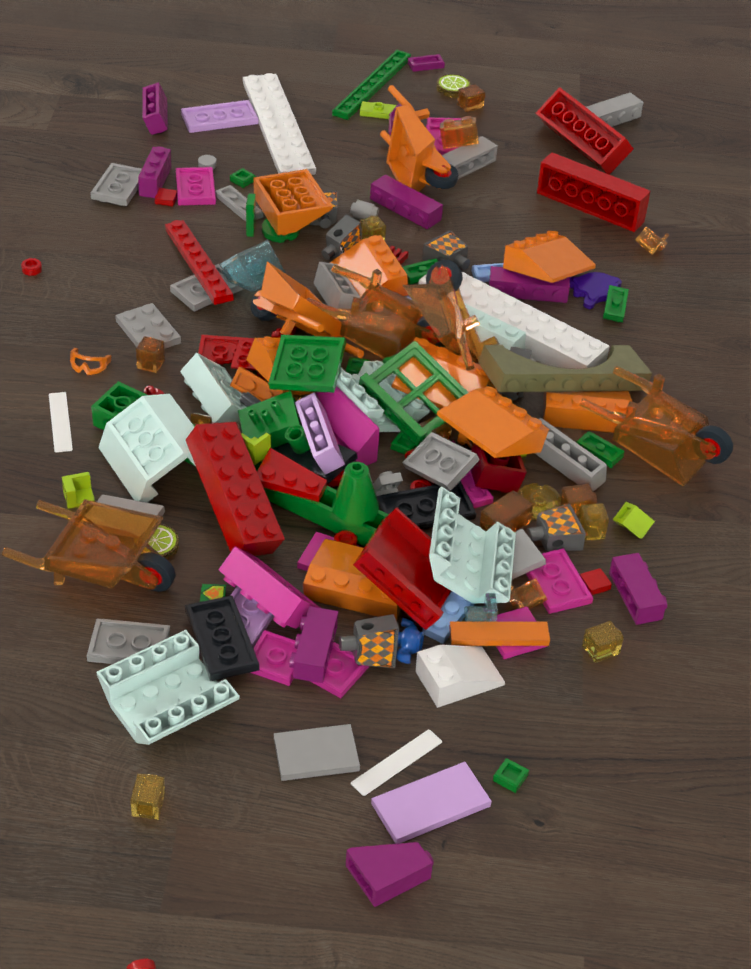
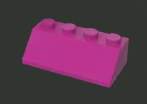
(351, 425)
(266, 587)

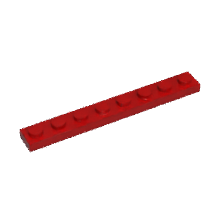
(199, 262)

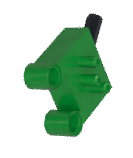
(276, 417)

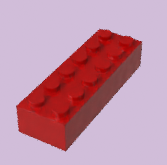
(584, 131)
(593, 192)
(234, 488)

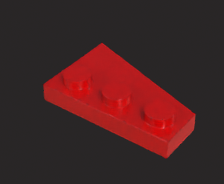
(219, 348)
(289, 477)

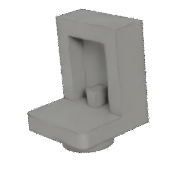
(387, 483)

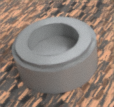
(207, 161)

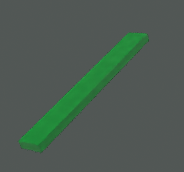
(371, 85)

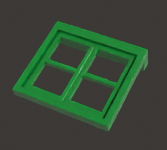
(395, 410)

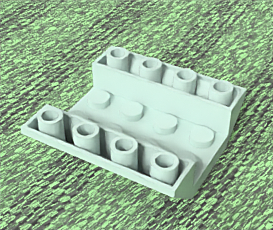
(369, 406)
(146, 443)
(467, 556)
(163, 689)

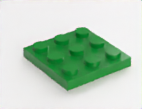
(307, 363)

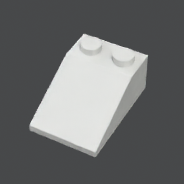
(456, 672)

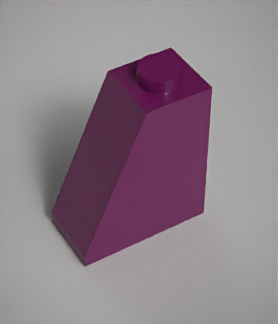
(388, 869)

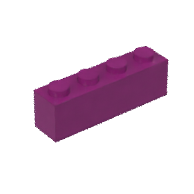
(406, 202)
(527, 287)

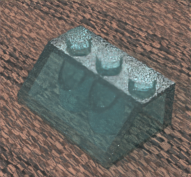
(249, 266)

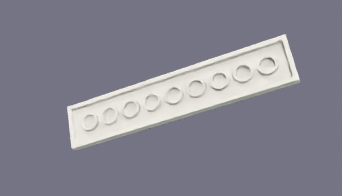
(278, 124)

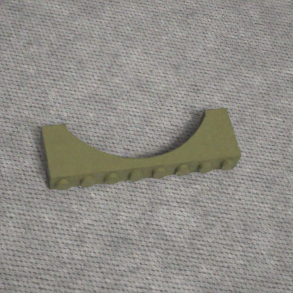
(518, 374)

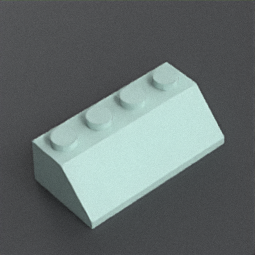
(490, 326)
(213, 389)

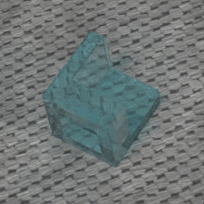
(484, 613)

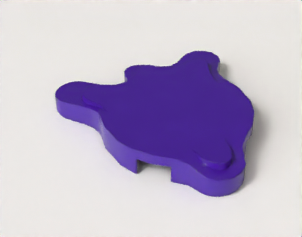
(593, 287)

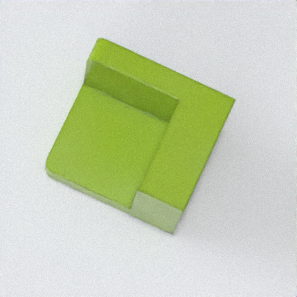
(257, 447)
(76, 489)
(633, 519)

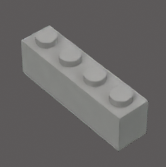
(618, 109)
(472, 157)
(334, 288)
(572, 459)

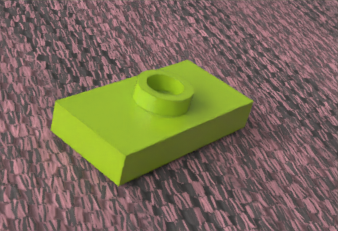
(376, 109)

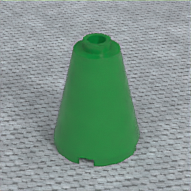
(355, 496)

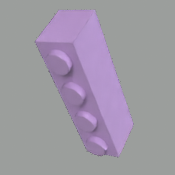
(319, 433)

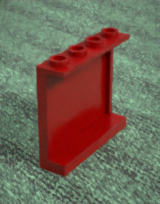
(401, 568)

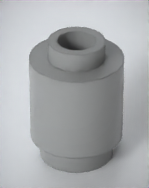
(363, 209)

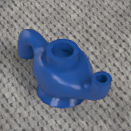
(409, 641)

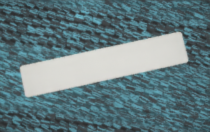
(60, 422)
(396, 762)

